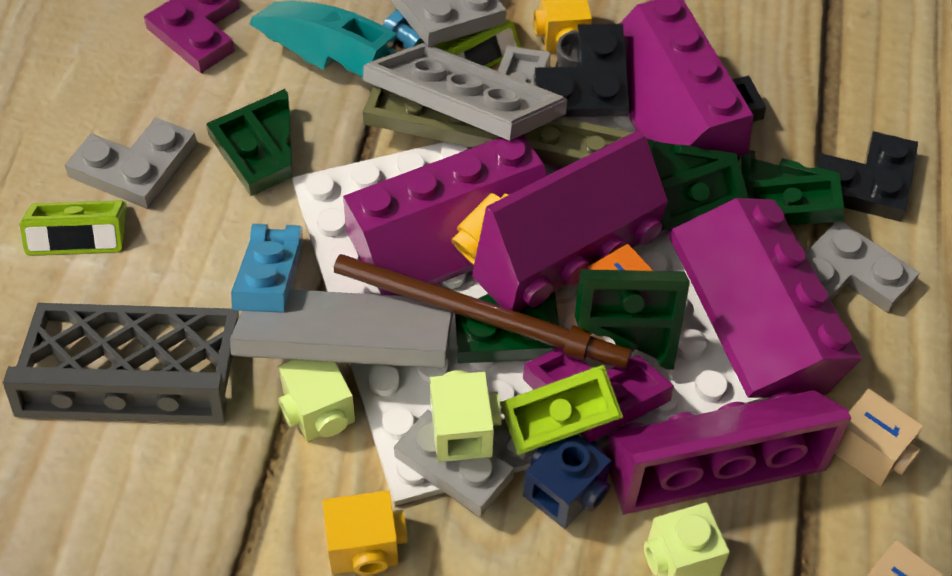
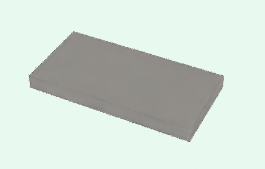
(466, 90)
(347, 330)

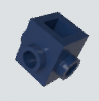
(567, 478)

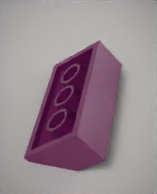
(679, 83)
(415, 215)
(568, 222)
(764, 299)
(724, 449)

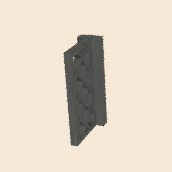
(121, 390)

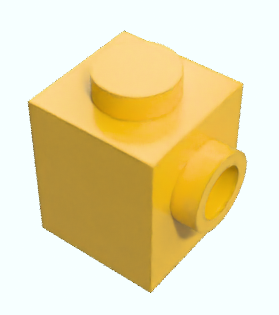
(557, 18)
(363, 532)

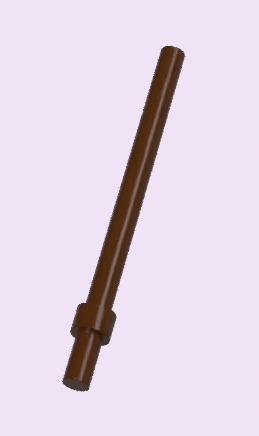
(575, 341)

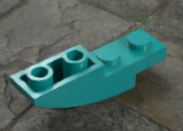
(325, 34)

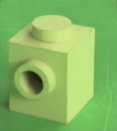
(315, 398)
(463, 415)
(686, 544)

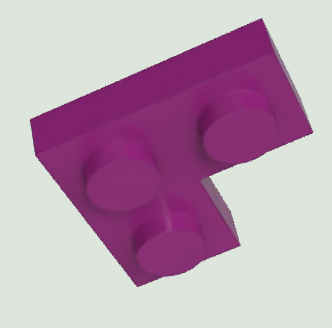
(191, 29)
(636, 388)

